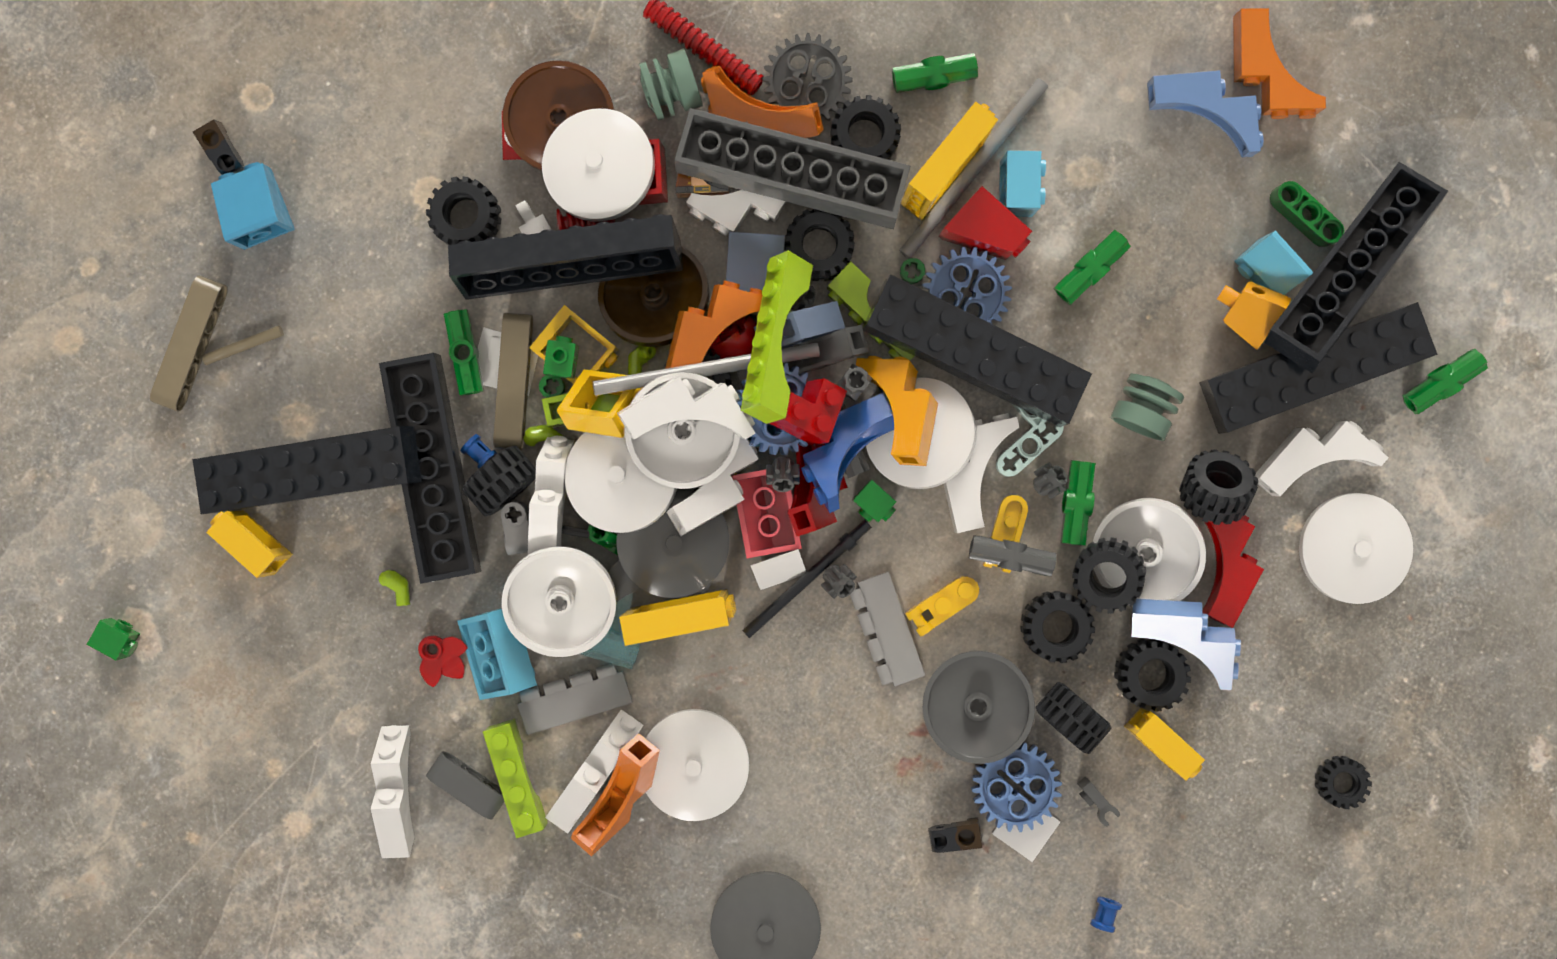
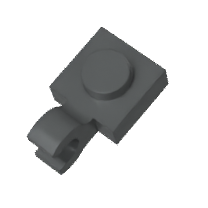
(1093, 796)

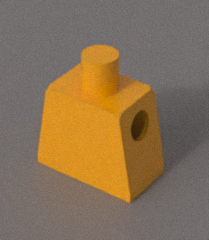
(1253, 311)

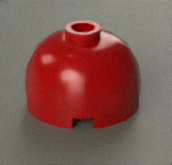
(735, 339)

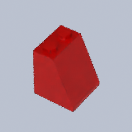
(988, 227)

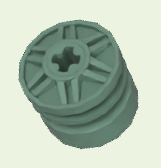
(670, 84)
(1149, 402)

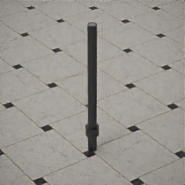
(847, 542)

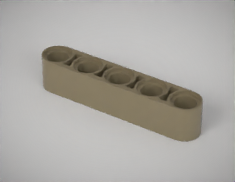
(188, 343)
(513, 380)

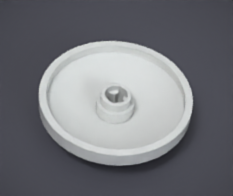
(598, 165)
(950, 444)
(683, 451)
(610, 488)
(1166, 541)
(1356, 548)
(559, 601)
(698, 765)

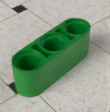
(1319, 214)

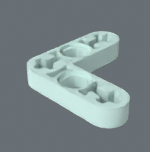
(1036, 424)

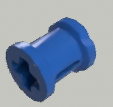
(478, 450)
(1106, 914)

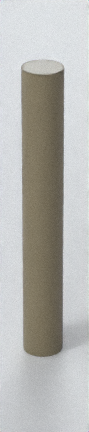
(242, 345)

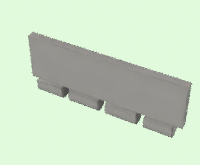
(888, 622)
(567, 704)

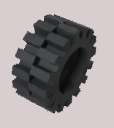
(1357, 790)

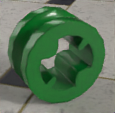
(920, 267)
(544, 383)

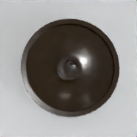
(648, 306)

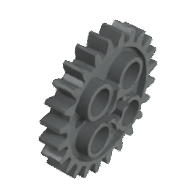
(783, 73)

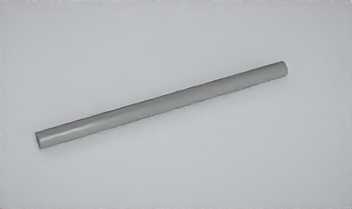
(973, 168)
(704, 369)

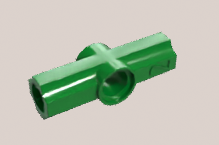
(935, 73)
(1092, 267)
(461, 334)
(1445, 381)
(1078, 502)

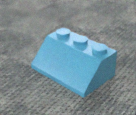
(495, 656)

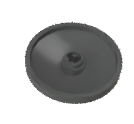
(671, 563)
(978, 707)
(765, 919)

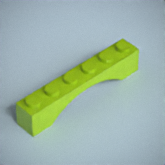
(766, 386)

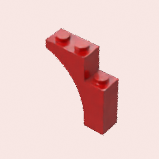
(1234, 573)

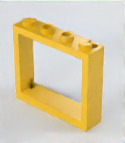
(949, 160)
(677, 617)

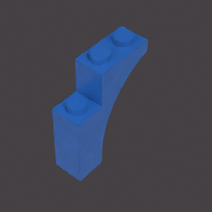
(851, 433)

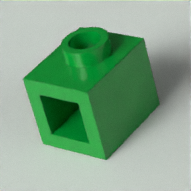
(561, 358)
(874, 503)
(114, 638)

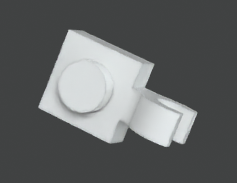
(532, 223)

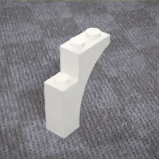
(731, 209)
(675, 402)
(1304, 452)
(965, 487)
(715, 495)
(548, 500)
(593, 772)
(391, 800)

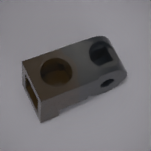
(218, 147)
(956, 836)

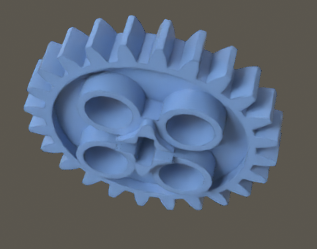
(988, 303)
(780, 439)
(1000, 804)

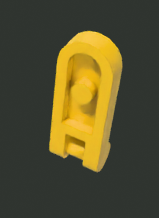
(1009, 522)
(944, 603)

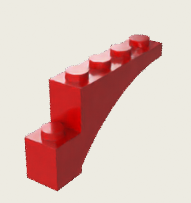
(805, 510)

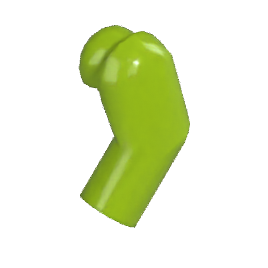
(639, 357)
(539, 433)
(398, 584)

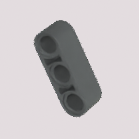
(466, 785)

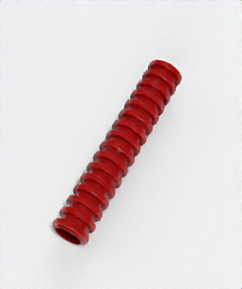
(702, 45)

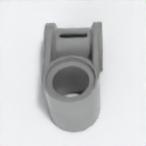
(515, 531)

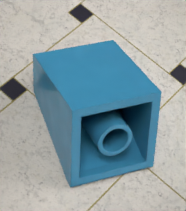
(250, 206)

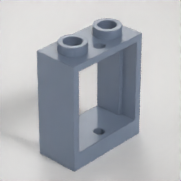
(811, 323)

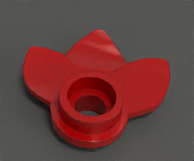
(444, 661)

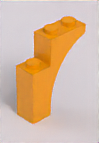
(912, 408)

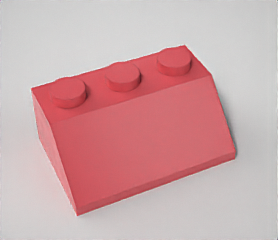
(765, 517)

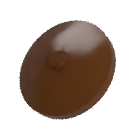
(544, 100)

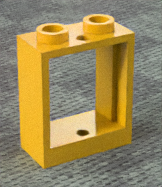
(558, 325)
(577, 404)
(248, 543)
(1165, 744)

